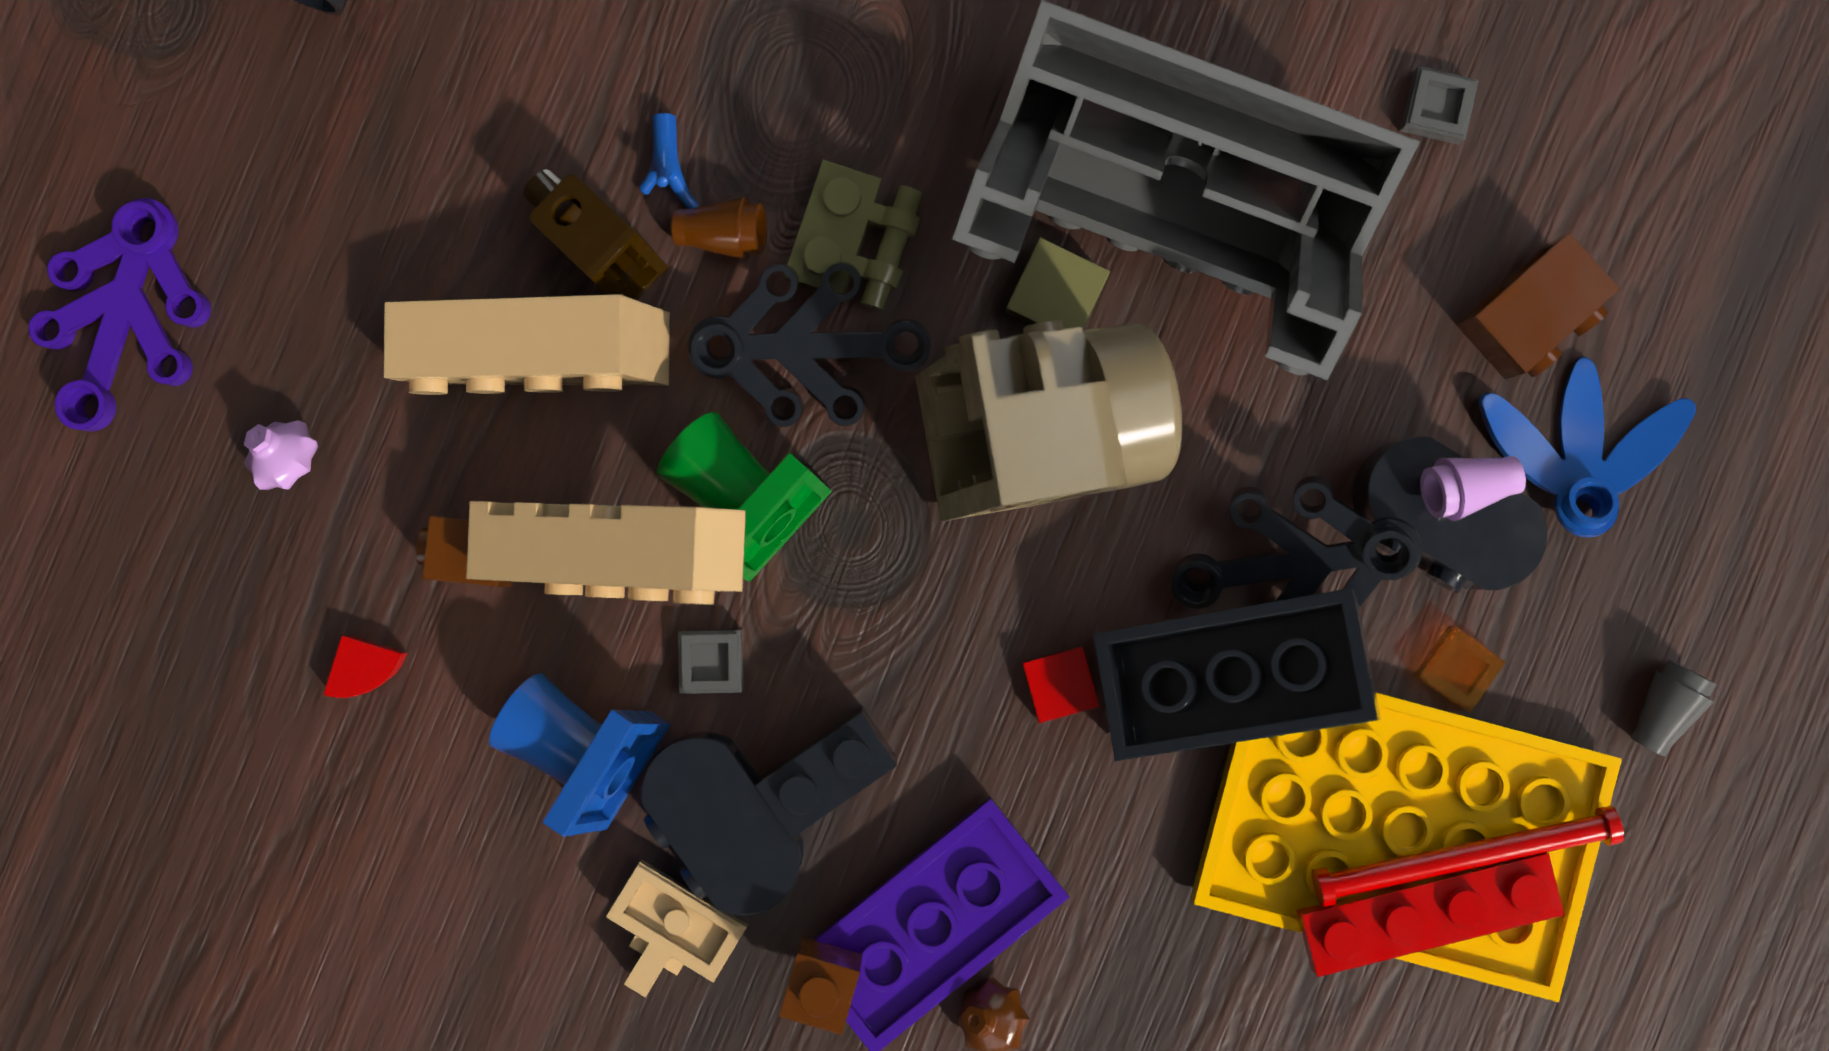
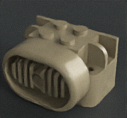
(1048, 416)

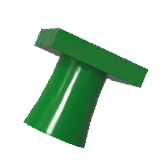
(722, 474)

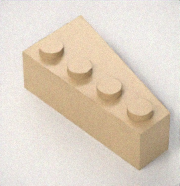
(526, 343)
(609, 549)

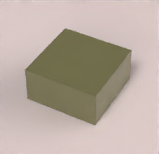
(1056, 287)

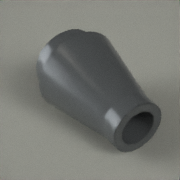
(1671, 707)

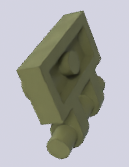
(836, 226)

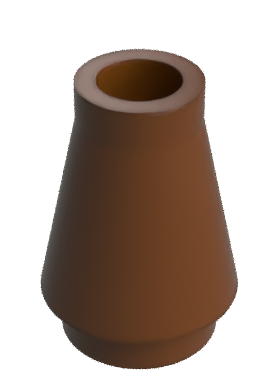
(724, 227)

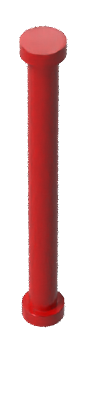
(1603, 826)

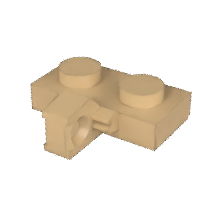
(672, 928)

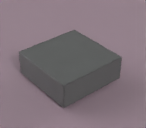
(1439, 105)
(710, 661)

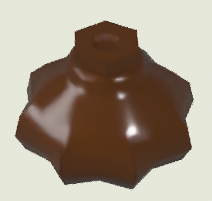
(992, 1017)

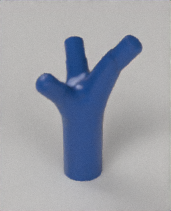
(665, 163)

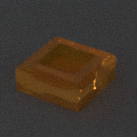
(1459, 668)

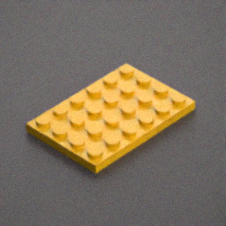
(1396, 792)

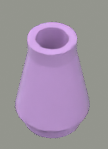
(1466, 485)

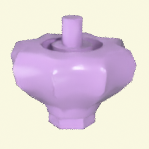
(279, 453)

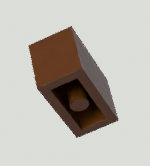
(1538, 308)

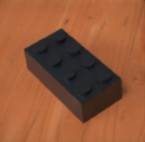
(1237, 675)

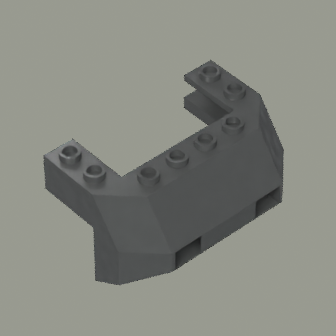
(1193, 171)

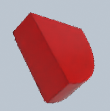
(361, 667)

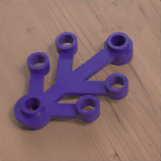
(120, 306)

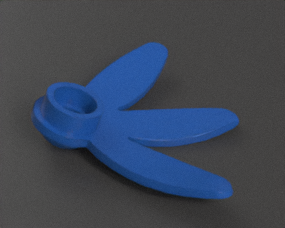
(1581, 437)

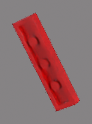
(1429, 913)

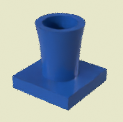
(588, 757)

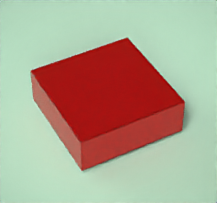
(1060, 684)

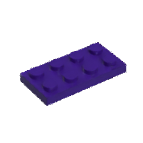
(941, 921)

